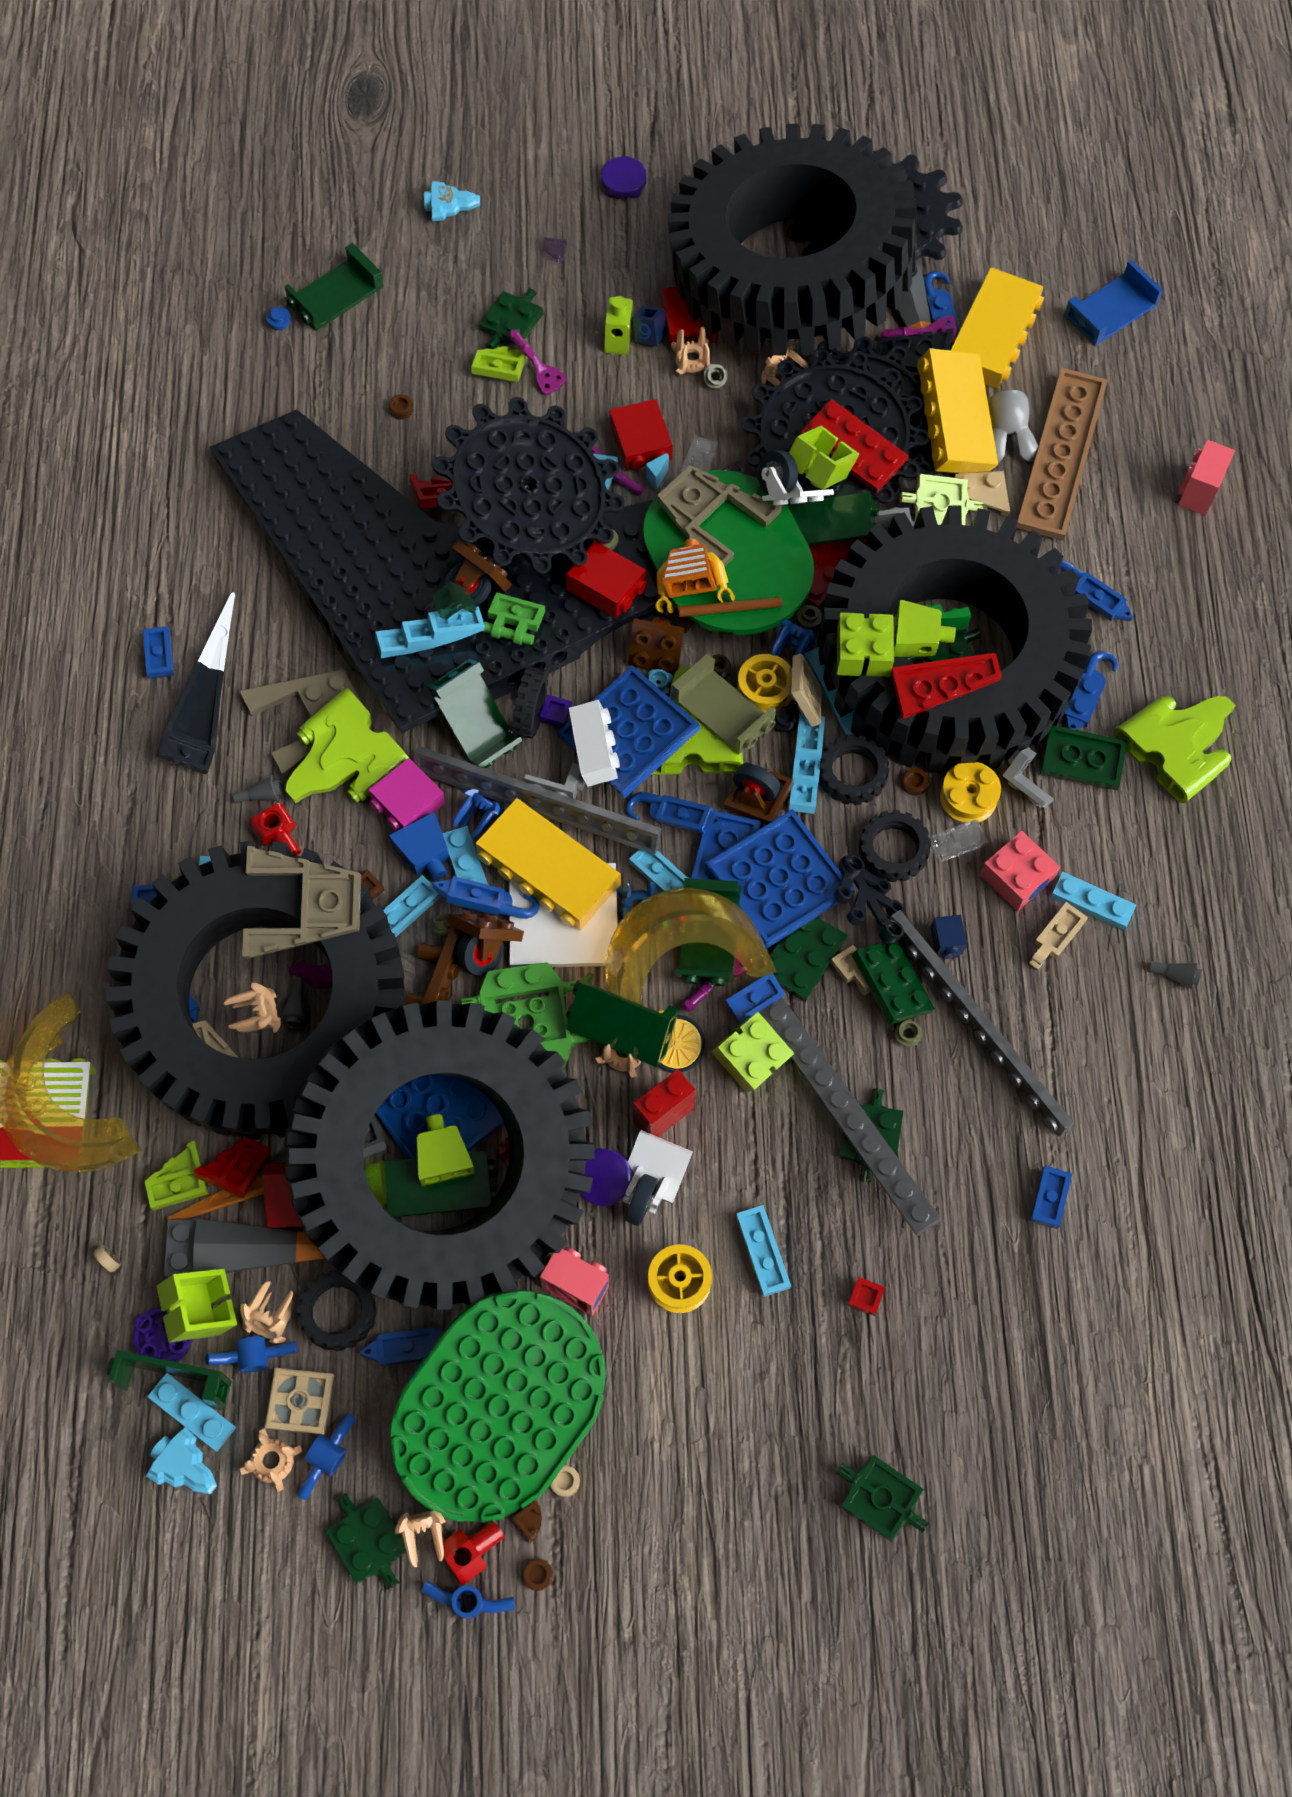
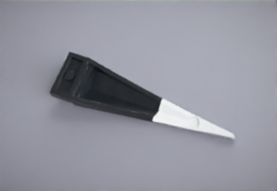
(192, 728)

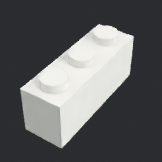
(594, 742)

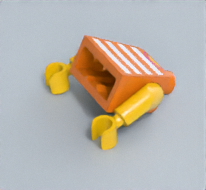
(690, 572)

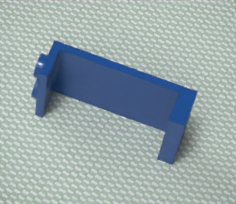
(1114, 304)

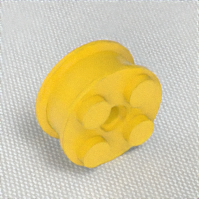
(765, 681)
(970, 792)
(679, 1295)

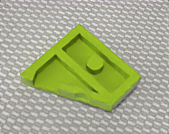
(499, 363)
(176, 1180)

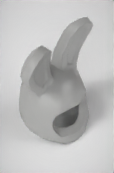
(1010, 417)

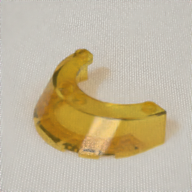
(674, 920)
(37, 1122)

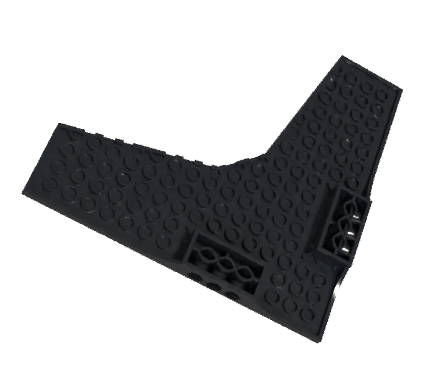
(377, 559)

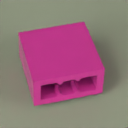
(406, 795)

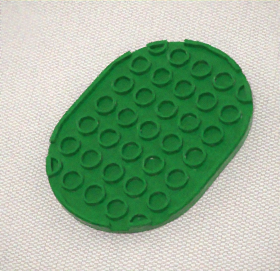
(764, 565)
(497, 1406)

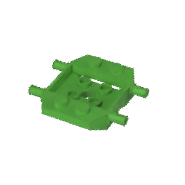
(545, 1011)

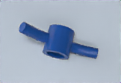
(251, 1354)
(325, 1456)
(452, 1599)

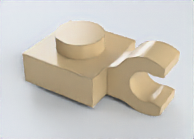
(848, 969)

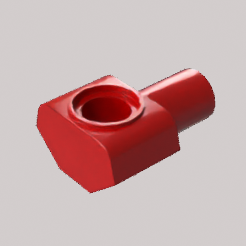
(280, 833)
(475, 1546)

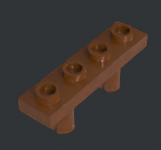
(445, 970)

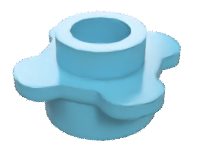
(662, 676)

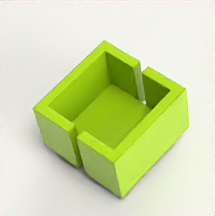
(812, 457)
(863, 639)
(753, 1053)
(189, 1302)

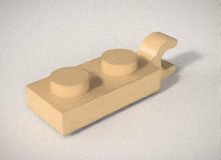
(1058, 934)

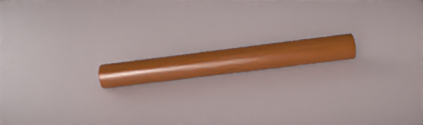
(734, 606)

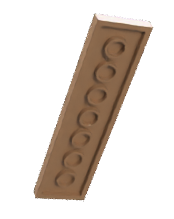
(1062, 454)

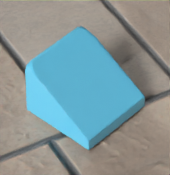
(657, 470)

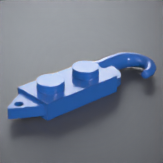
(938, 300)
(1099, 595)
(1087, 691)
(676, 812)
(483, 898)
(402, 1346)

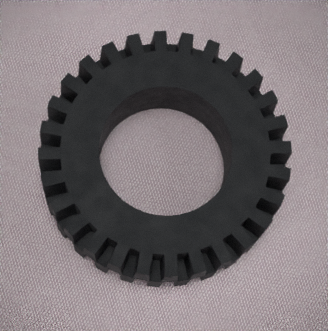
(803, 294)
(990, 573)
(158, 969)
(541, 1177)

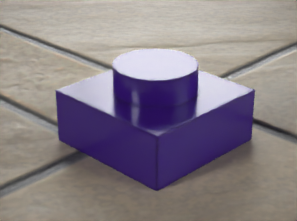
(555, 711)

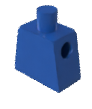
(422, 847)

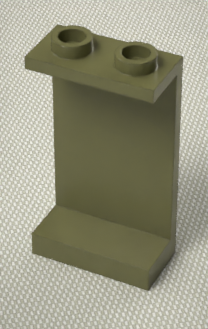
(721, 706)

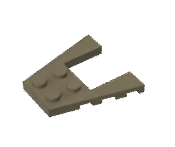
(697, 495)
(314, 694)
(327, 908)

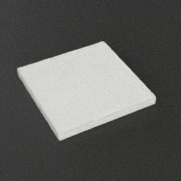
(552, 941)

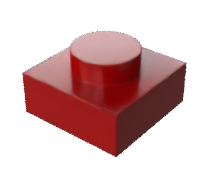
(866, 1296)

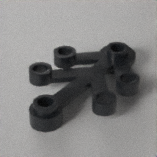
(853, 871)

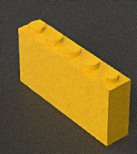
(999, 323)
(957, 411)
(548, 864)

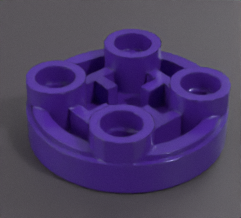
(623, 177)
(610, 1177)
(151, 1338)

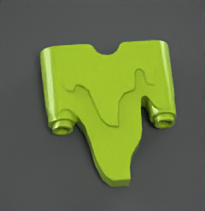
(1177, 742)
(343, 750)
(701, 750)

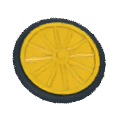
(685, 1046)

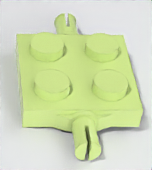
(939, 494)

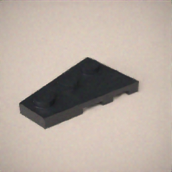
(916, 345)

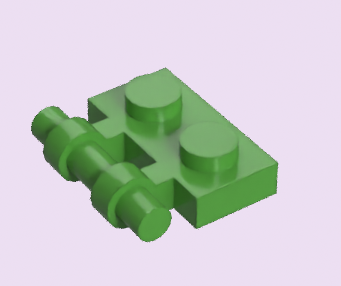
(517, 613)

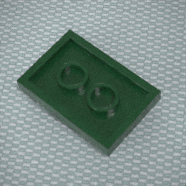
(1084, 757)
(806, 956)
(892, 982)

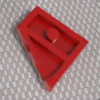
(428, 492)
(235, 1168)

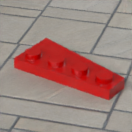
(937, 682)

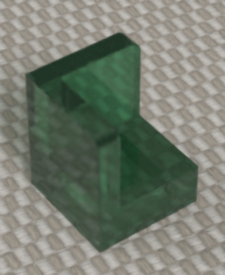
(452, 599)

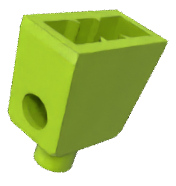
(618, 317)
(919, 630)
(441, 1153)

